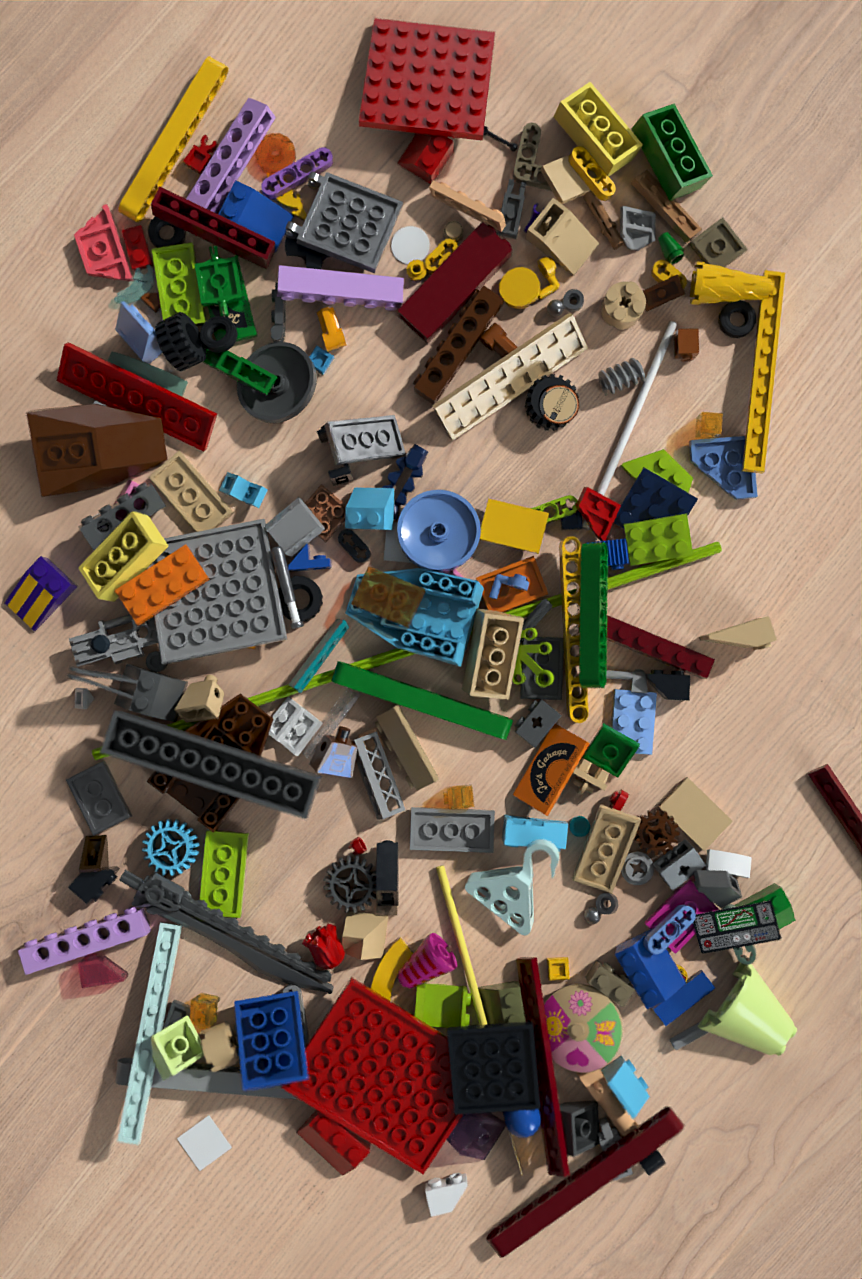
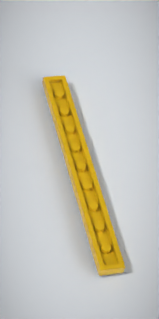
(763, 377)

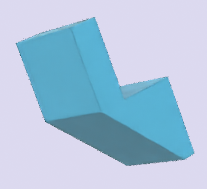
(243, 490)

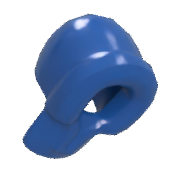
(522, 1122)

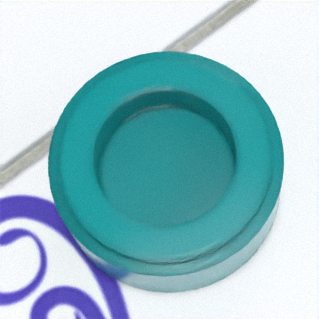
(579, 826)

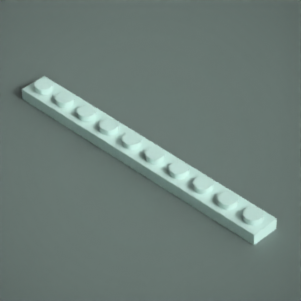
(151, 1023)

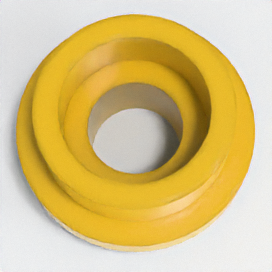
(416, 276)

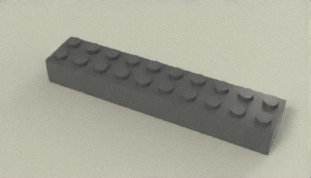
(211, 764)

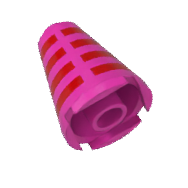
(427, 962)

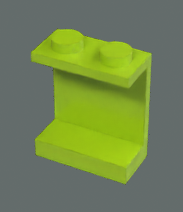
(442, 1005)

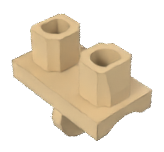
(599, 778)

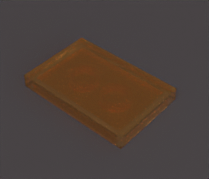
(388, 597)

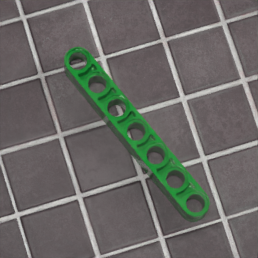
(593, 615)

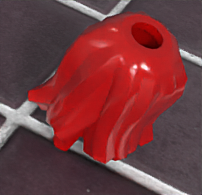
(325, 947)

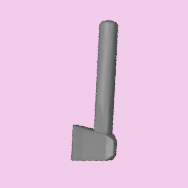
(638, 678)

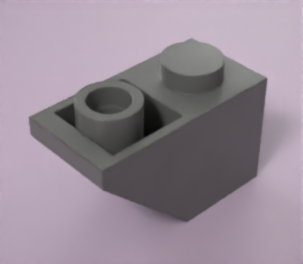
(717, 886)

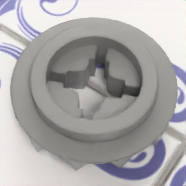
(646, 864)

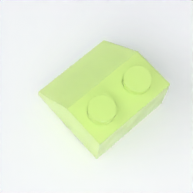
(176, 1047)

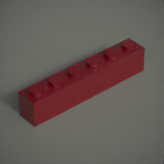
(212, 227)
(658, 648)

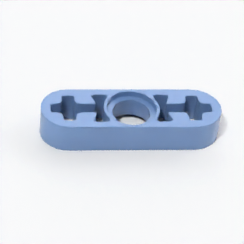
(678, 929)

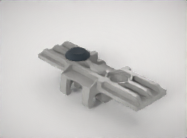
(118, 646)

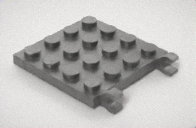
(347, 221)

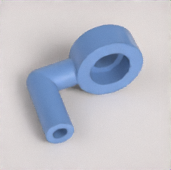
(517, 581)

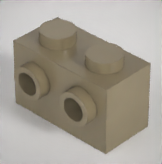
(610, 983)

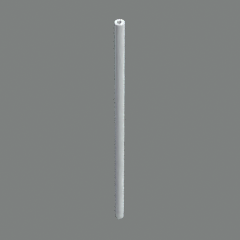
(635, 411)

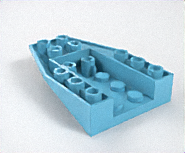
(441, 621)

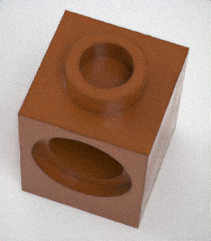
(686, 344)

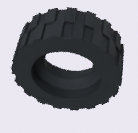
(315, 598)

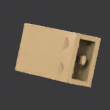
(562, 237)

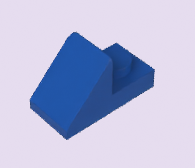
(303, 563)

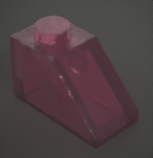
(99, 970)

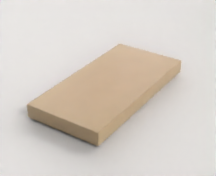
(190, 494)
(606, 849)

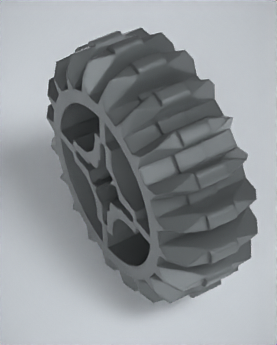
(361, 885)

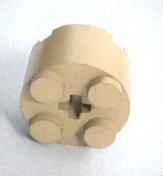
(627, 294)
(221, 1046)

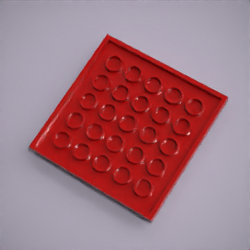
(427, 79)

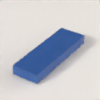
(692, 992)

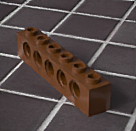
(491, 304)

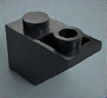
(670, 686)
(89, 885)

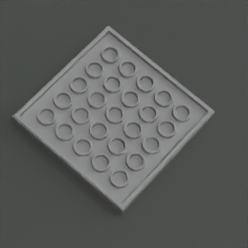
(235, 606)

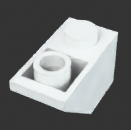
(445, 1193)

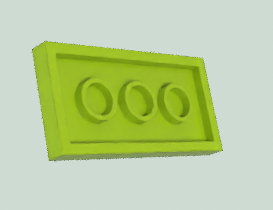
(178, 282)
(224, 871)

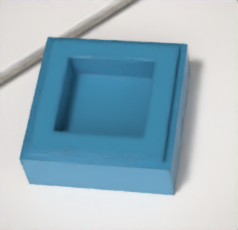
(321, 359)

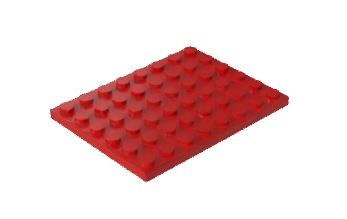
(381, 1076)

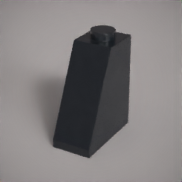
(387, 874)

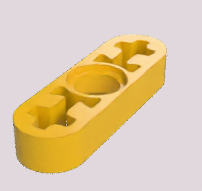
(577, 165)

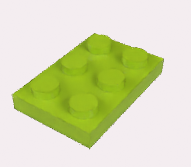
(658, 539)

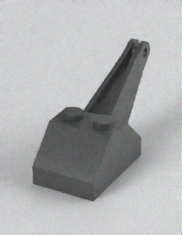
(141, 690)

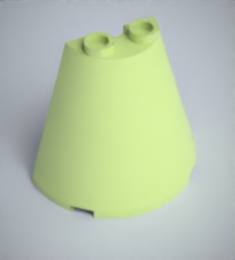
(751, 1015)

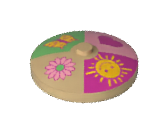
(583, 1028)

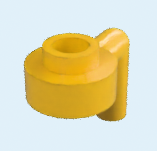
(547, 269)

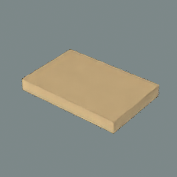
(564, 180)
(695, 813)

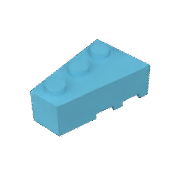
(523, 830)

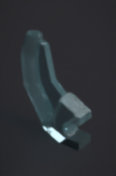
(140, 286)

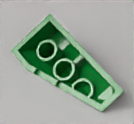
(780, 902)

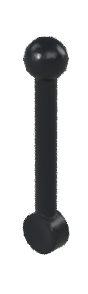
(513, 146)

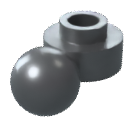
(556, 307)
(593, 915)

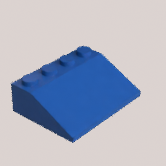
(270, 1041)

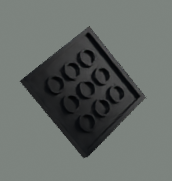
(493, 1068)

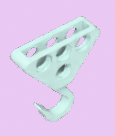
(499, 888)

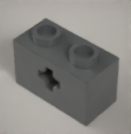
(535, 734)
(678, 864)

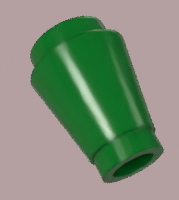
(671, 249)

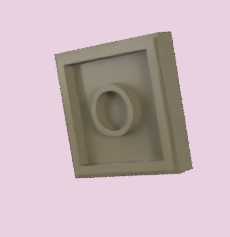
(718, 244)

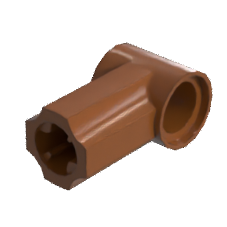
(496, 339)

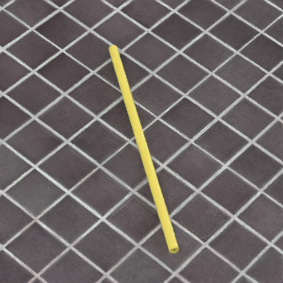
(461, 945)

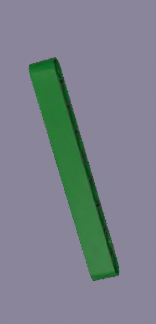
(422, 700)

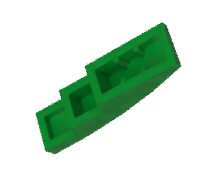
(241, 370)

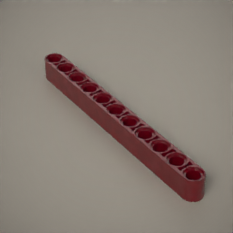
(585, 1181)

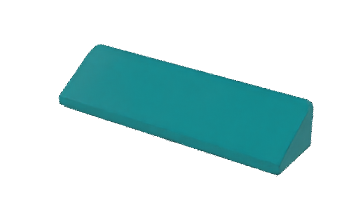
(319, 655)

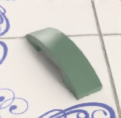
(149, 373)

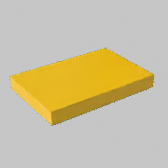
(513, 526)

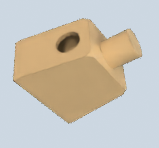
(201, 700)

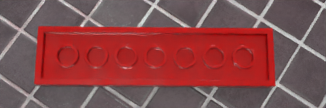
(132, 393)

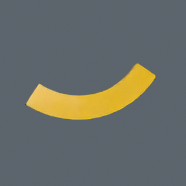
(389, 967)

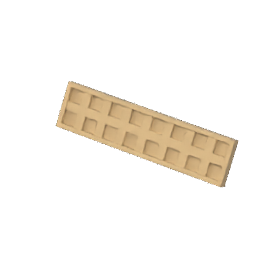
(510, 376)

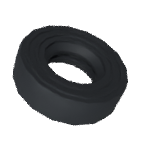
(153, 233)
(212, 325)
(735, 331)

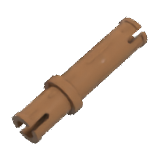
(608, 227)

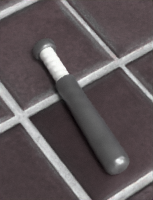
(285, 582)

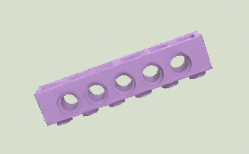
(232, 155)
(34, 960)

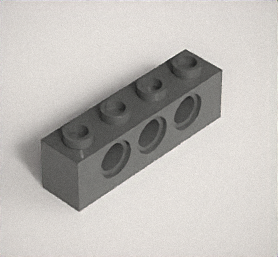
(152, 504)

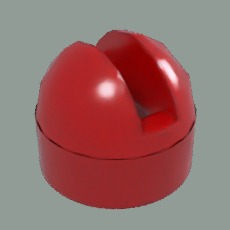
(358, 846)

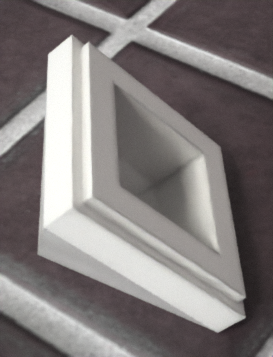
(83, 698)

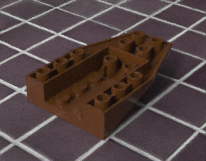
(92, 446)
(239, 726)

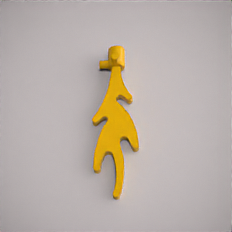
(289, 201)

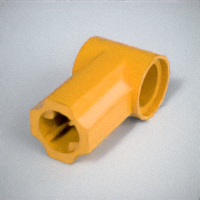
(332, 333)

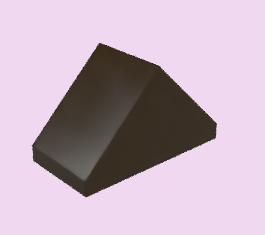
(94, 854)

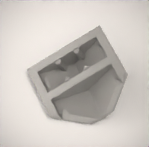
(636, 227)

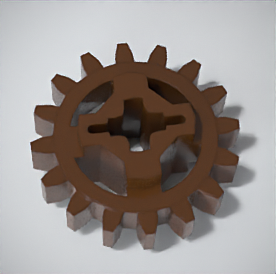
(661, 820)

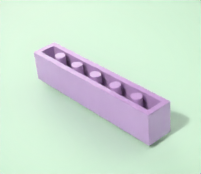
(339, 287)

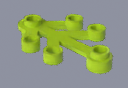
(523, 656)

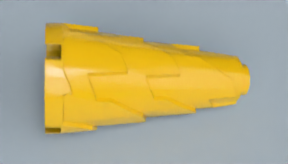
(721, 284)

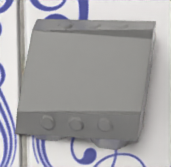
(294, 527)

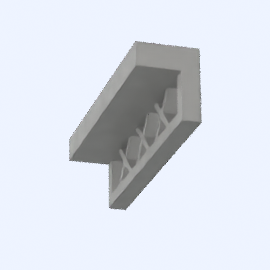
(372, 782)

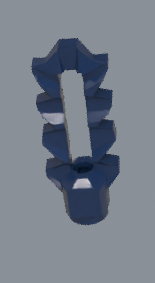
(413, 460)

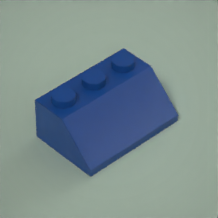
(651, 974)

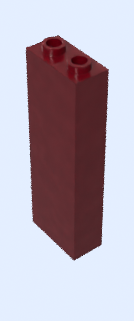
(455, 282)

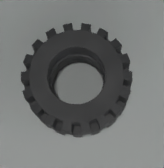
(180, 341)
(533, 400)

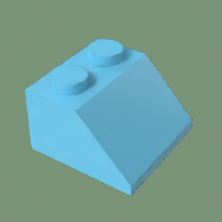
(370, 509)
(626, 1086)

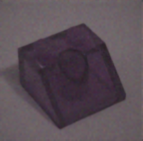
(476, 1134)

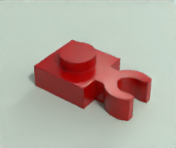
(199, 156)

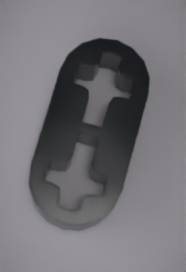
(351, 549)

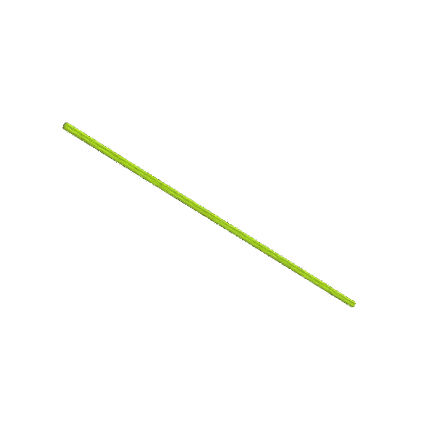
(523, 611)

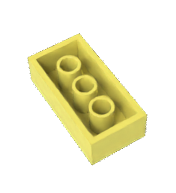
(597, 128)
(123, 555)

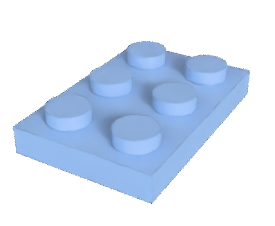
(635, 717)

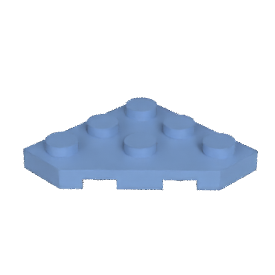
(722, 462)

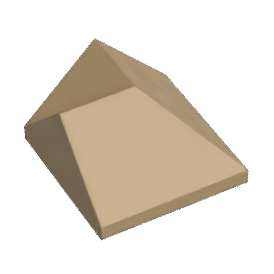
(364, 935)

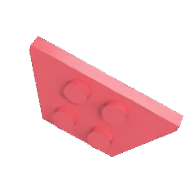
(102, 248)

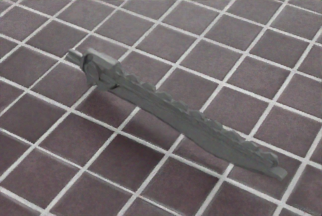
(175, 904)

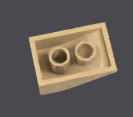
(754, 633)

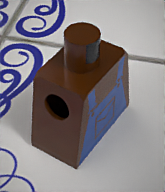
(335, 754)

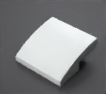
(293, 726)

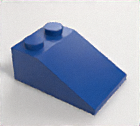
(256, 212)

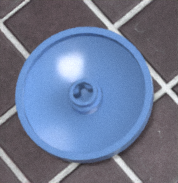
(438, 530)

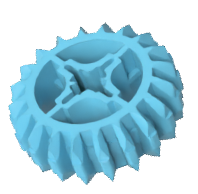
(154, 854)

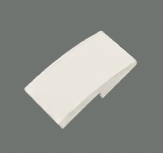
(733, 863)

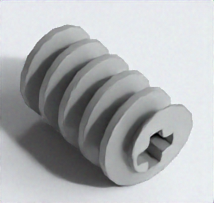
(621, 374)

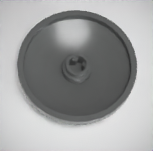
(291, 389)

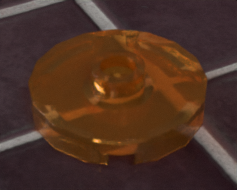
(273, 163)

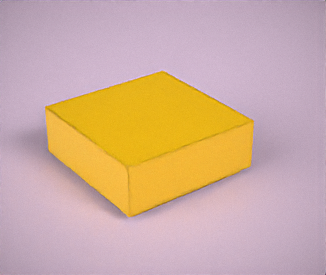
(558, 968)

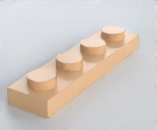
(461, 202)

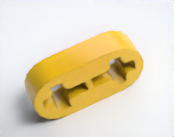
(438, 253)
(669, 272)

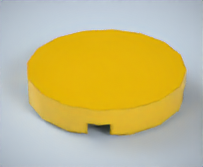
(519, 287)

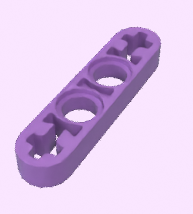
(299, 176)

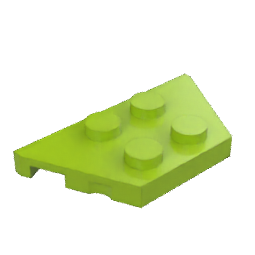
(662, 465)

